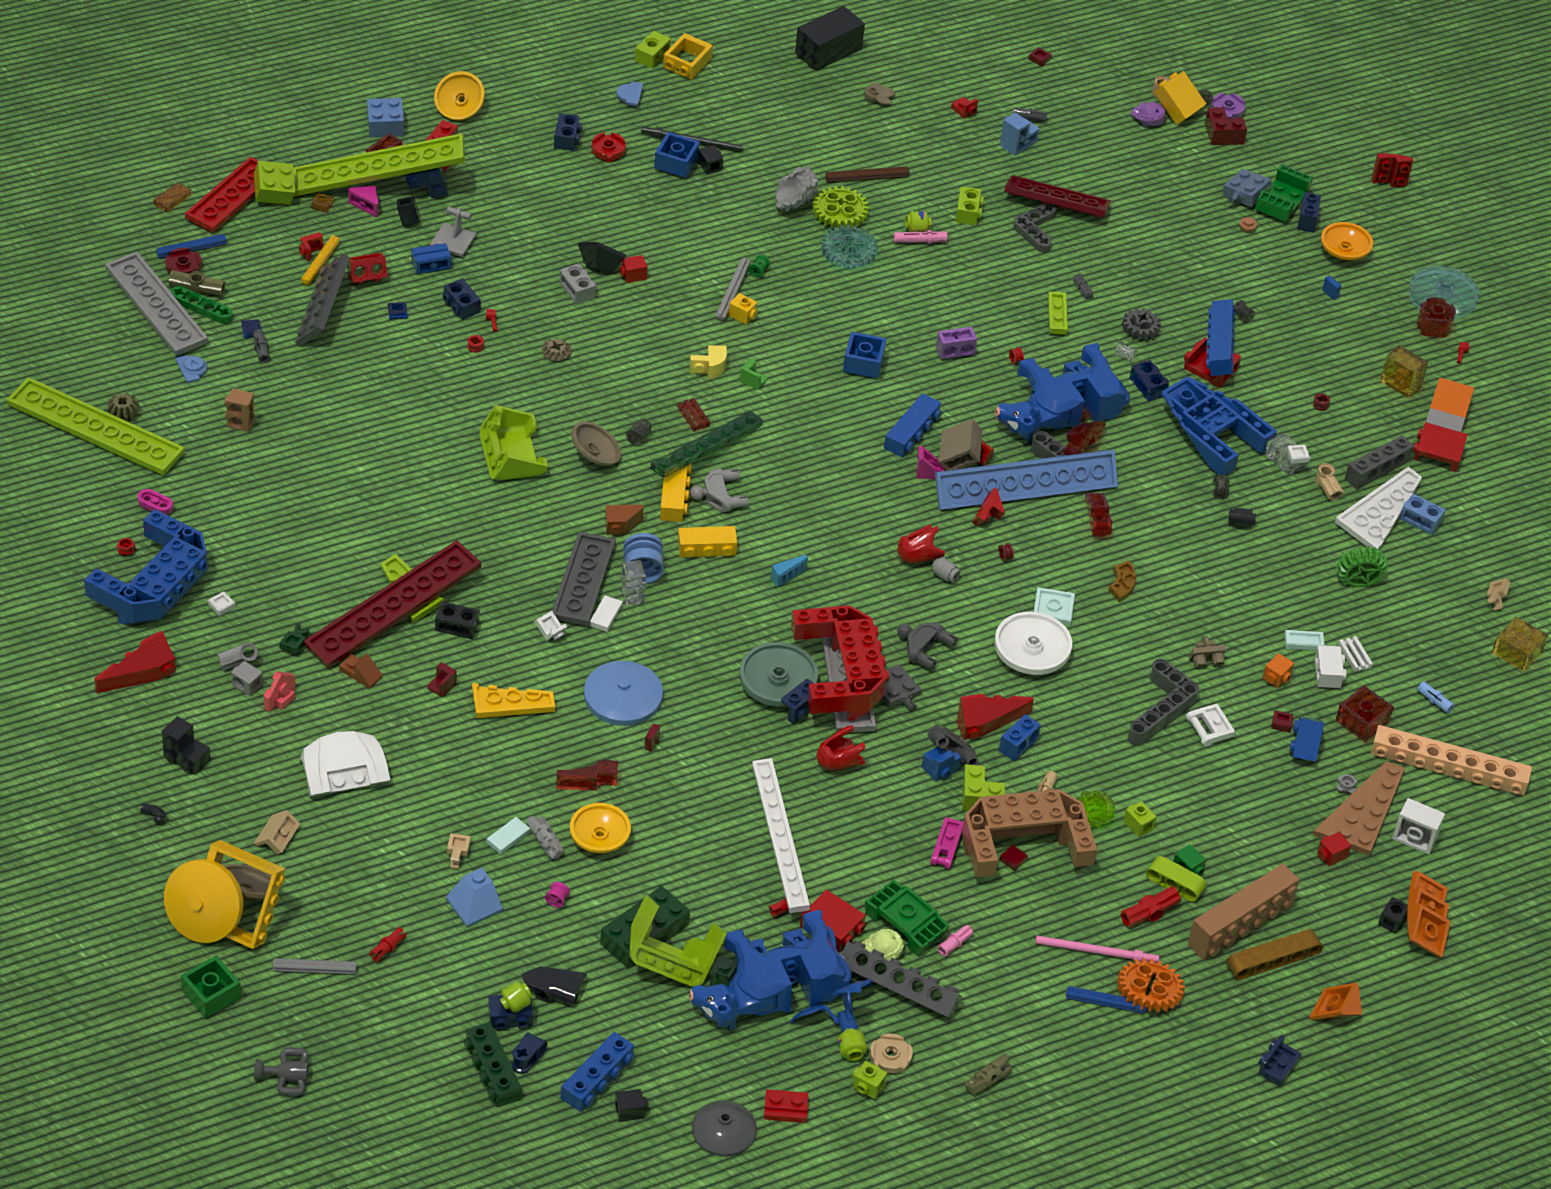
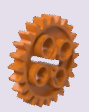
(1165, 990)

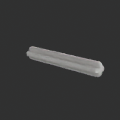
(315, 966)

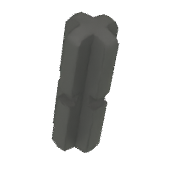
(1083, 286)

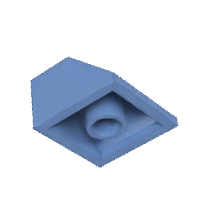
(474, 898)

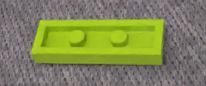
(1057, 313)

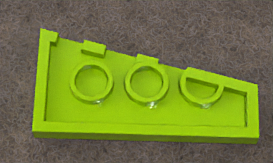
(395, 568)

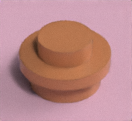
(1247, 224)

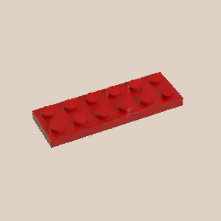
(225, 198)

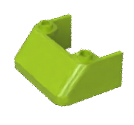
(684, 965)

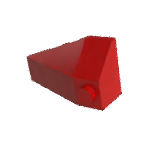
(146, 664)

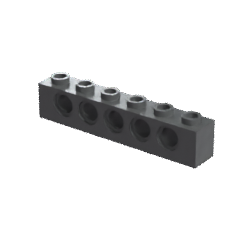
(946, 1005)

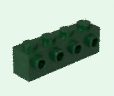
(492, 1064)

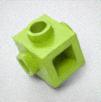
(869, 1079)

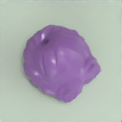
(1149, 113)

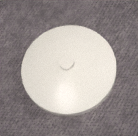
(1033, 643)

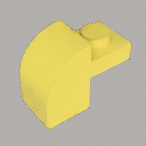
(712, 364)

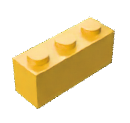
(707, 541)

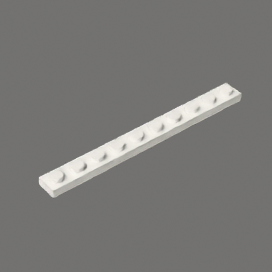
(780, 836)

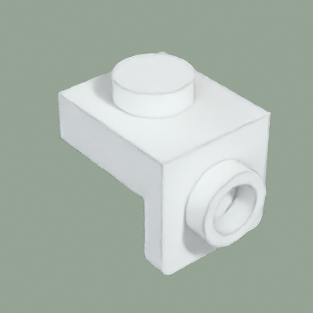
(550, 626)

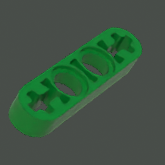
(220, 313)

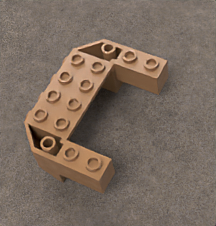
(1026, 816)

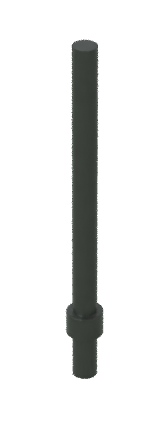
(659, 132)

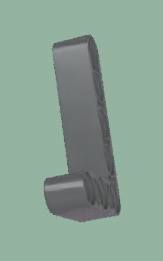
(1181, 696)

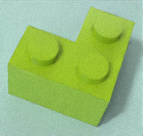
(975, 786)

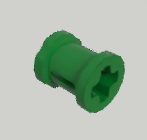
(760, 266)

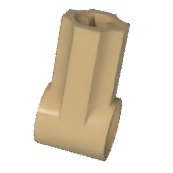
(1326, 479)

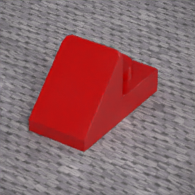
(991, 506)

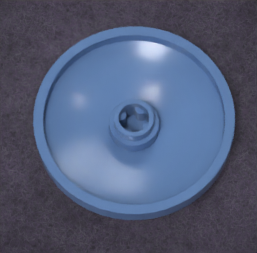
(623, 693)

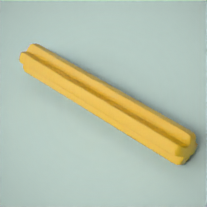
(320, 260)

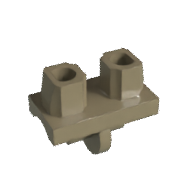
(1207, 649)

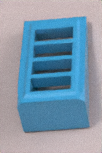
(788, 570)

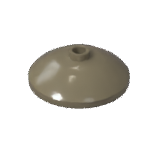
(595, 443)
(251, 881)

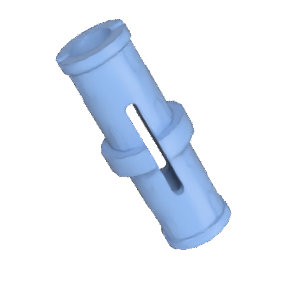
(1445, 704)

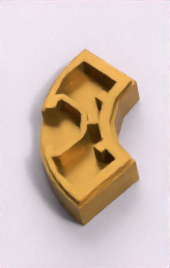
(1124, 581)

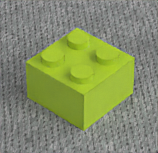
(274, 182)

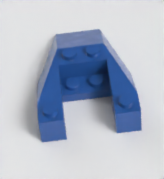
(1209, 413)

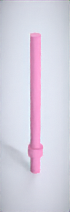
(1137, 954)

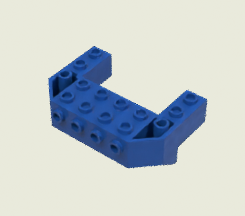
(161, 580)

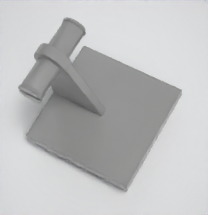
(454, 235)

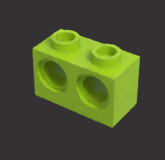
(968, 206)

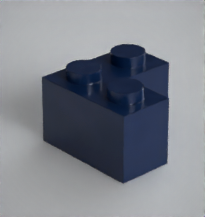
(432, 178)

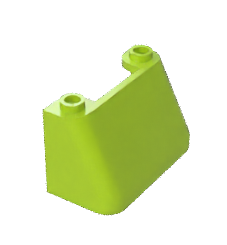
(509, 446)

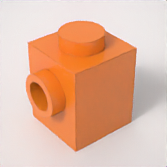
(1278, 670)

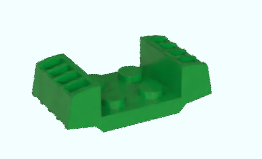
(1284, 194)
(907, 914)

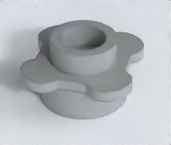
(1346, 783)

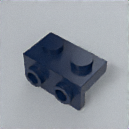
(797, 702)
(1278, 1061)

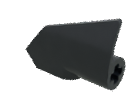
(554, 983)

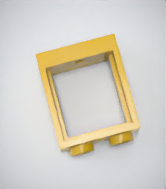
(690, 45)

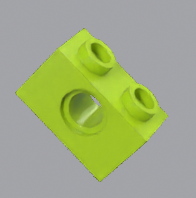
(652, 49)

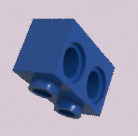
(1019, 737)

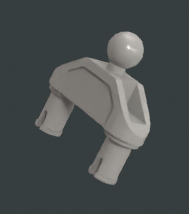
(716, 492)

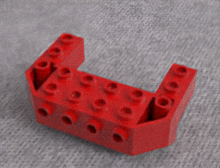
(861, 656)

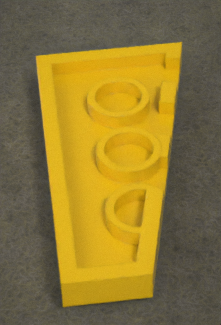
(504, 702)

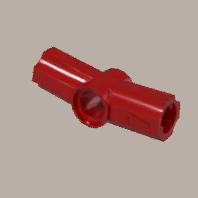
(1150, 907)

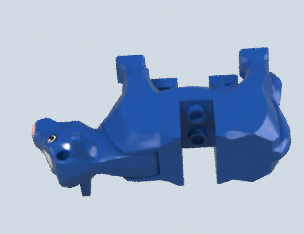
(1060, 399)
(766, 977)

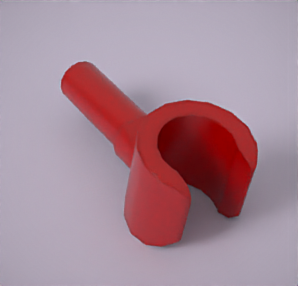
(491, 315)
(1463, 348)

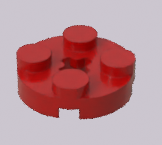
(601, 148)

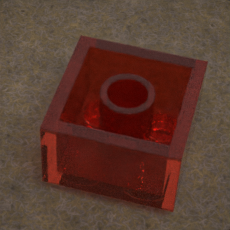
(1364, 712)

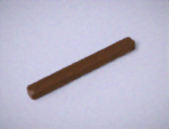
(865, 174)

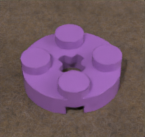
(1235, 101)

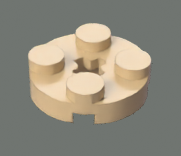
(891, 1064)

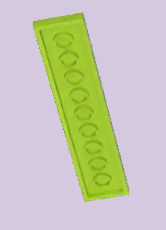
(379, 164)
(96, 426)

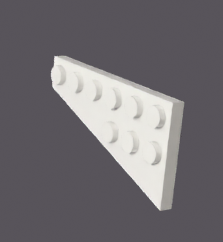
(1377, 513)

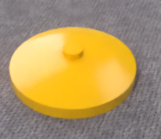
(203, 900)

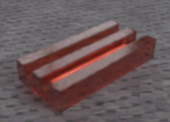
(696, 413)

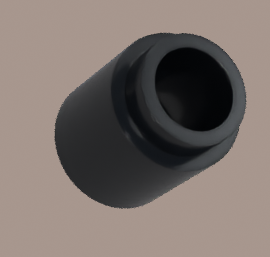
(1241, 517)

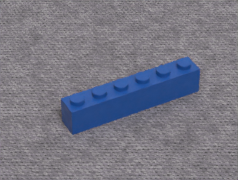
(1221, 337)

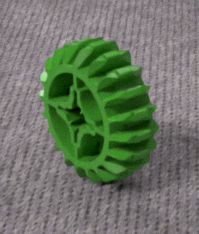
(1362, 567)

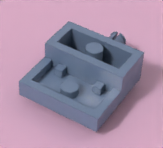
(1245, 187)

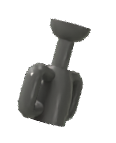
(287, 1071)

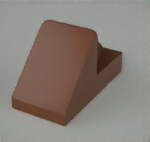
(361, 670)

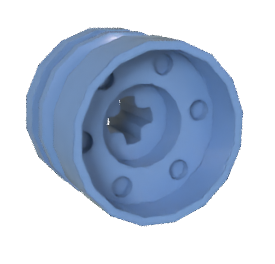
(647, 549)

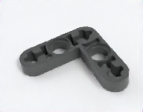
(1025, 224)

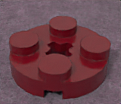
(191, 260)

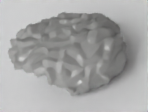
(796, 188)

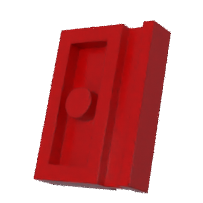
(786, 1106)

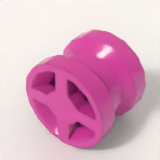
(557, 894)

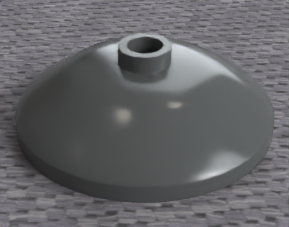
(721, 1136)

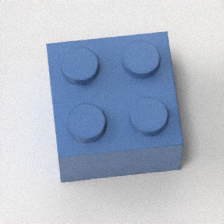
(385, 117)

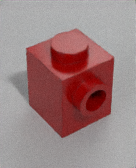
(634, 269)
(1333, 849)

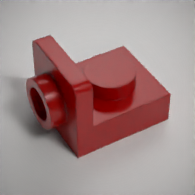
(965, 107)

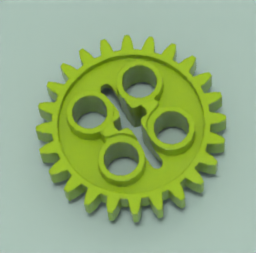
(840, 207)

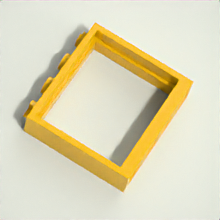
(277, 879)

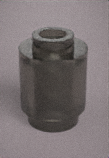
(639, 431)

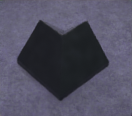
(600, 256)

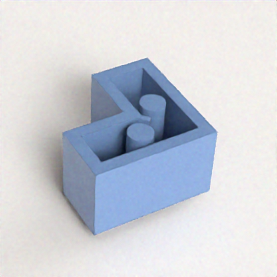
(1018, 134)

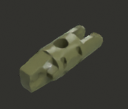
(989, 1075)

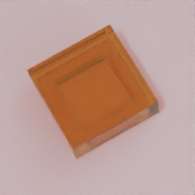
(322, 202)

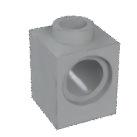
(247, 678)

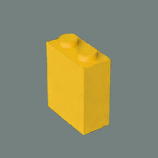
(1179, 97)

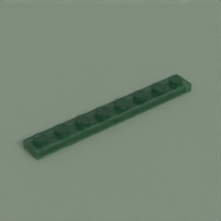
(706, 444)

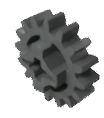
(1141, 323)

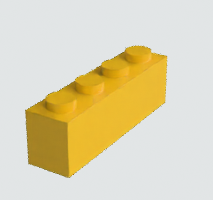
(674, 495)

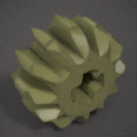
(123, 406)

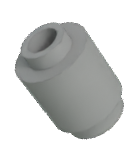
(946, 570)

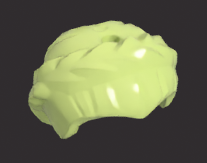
(886, 942)

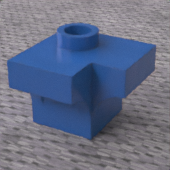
(941, 763)

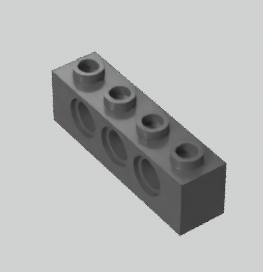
(1379, 462)

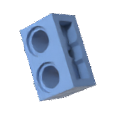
(1422, 514)

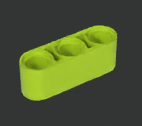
(1167, 874)

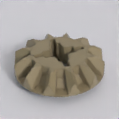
(552, 353)

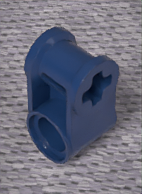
(528, 1052)

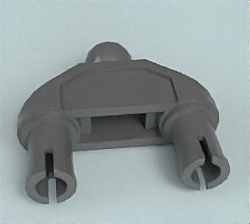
(922, 639)
(948, 741)

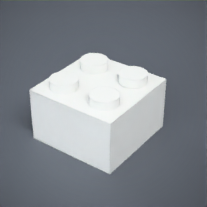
(1418, 826)

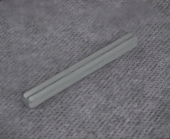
(733, 288)

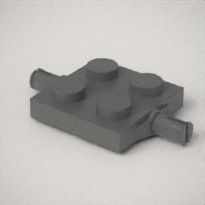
(900, 689)

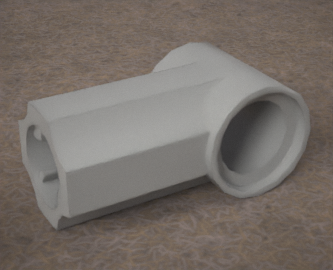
(235, 656)

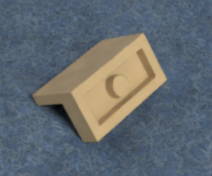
(278, 831)

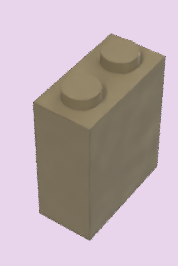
(960, 445)

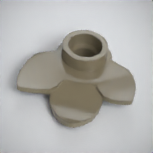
(878, 93)

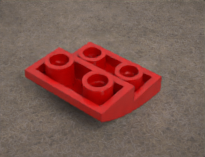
(1392, 169)

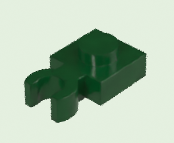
(294, 641)

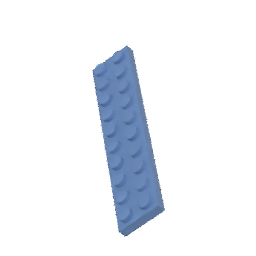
(1027, 478)

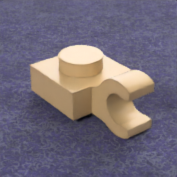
(1496, 591)
(458, 846)

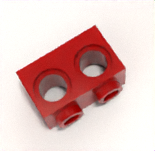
(367, 262)

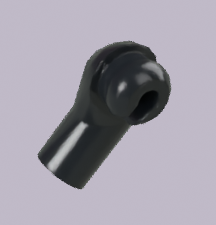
(155, 810)

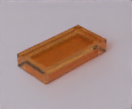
(172, 196)

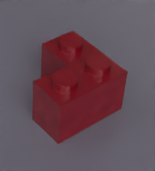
(1223, 129)

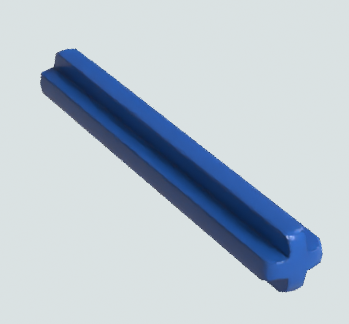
(193, 245)
(1102, 999)

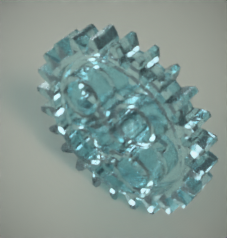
(840, 240)

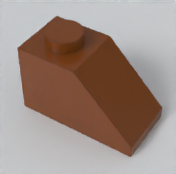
(622, 518)

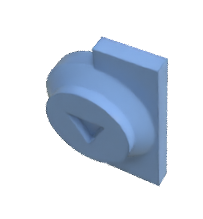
(630, 93)
(191, 367)

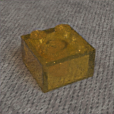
(1404, 371)
(1519, 643)

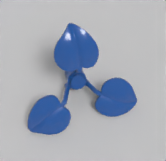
(845, 1017)

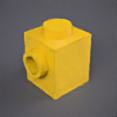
(743, 309)

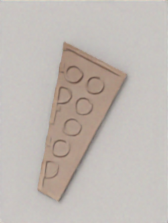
(1364, 810)

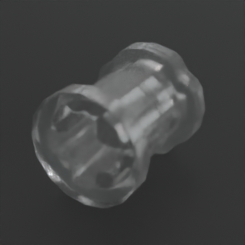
(1125, 351)

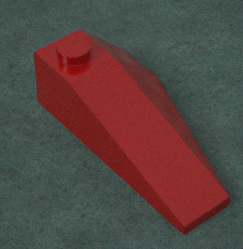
(983, 714)

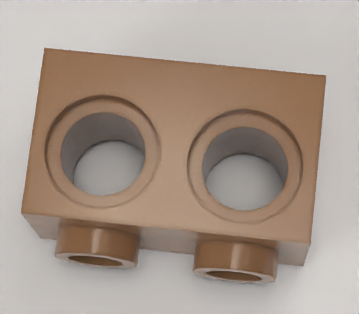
(240, 409)

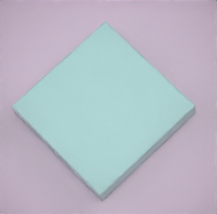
(1055, 604)

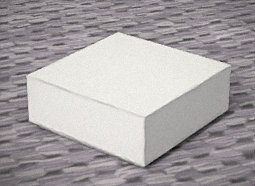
(1298, 454)
(221, 603)

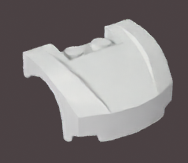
(344, 763)

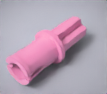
(954, 940)

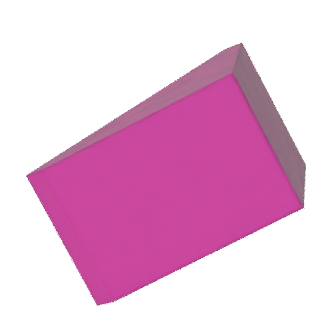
(364, 199)
(927, 464)

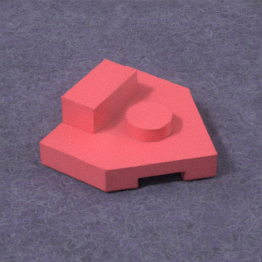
(281, 691)

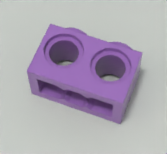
(956, 342)

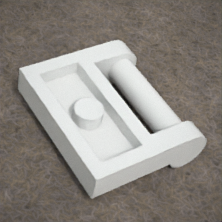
(1215, 721)

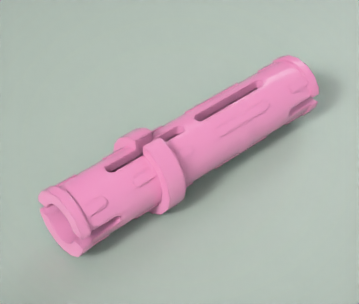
(917, 237)

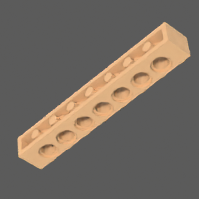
(1451, 760)

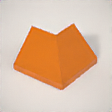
(1338, 1002)

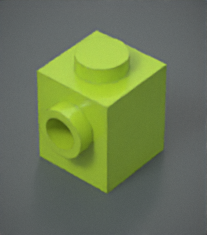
(1140, 819)

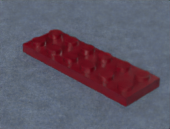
(1056, 195)

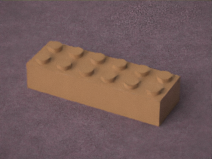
(1243, 912)

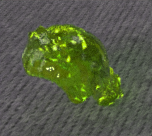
(1098, 807)

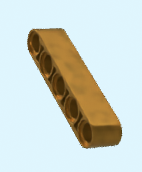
(1274, 954)

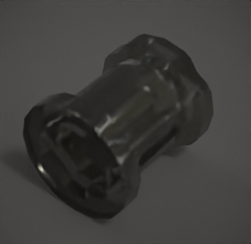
(1243, 311)
(1221, 486)

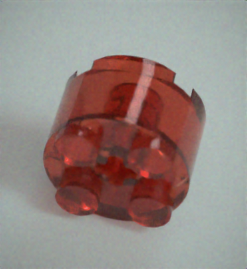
(1435, 317)

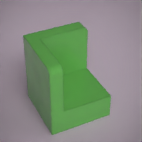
(749, 375)

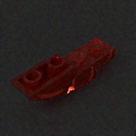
(1082, 436)

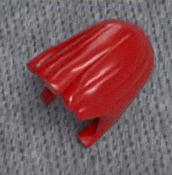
(919, 546)
(839, 752)

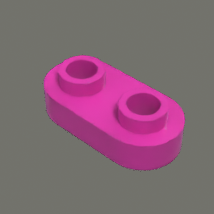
(153, 500)

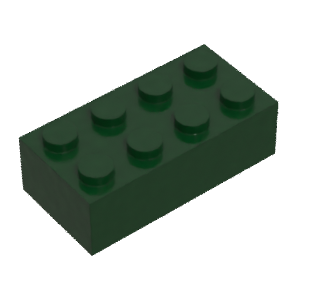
(668, 921)

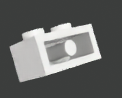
(1329, 666)

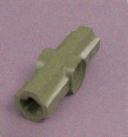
(197, 282)

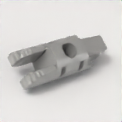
(545, 836)

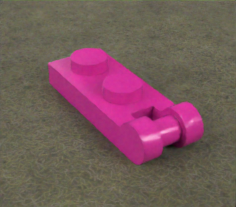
(947, 842)

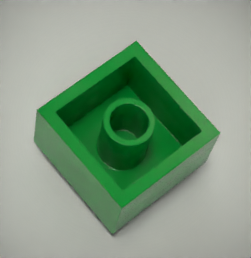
(211, 986)

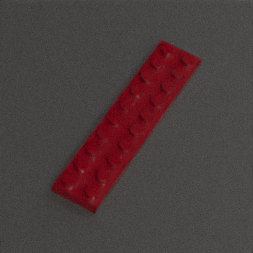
(392, 604)

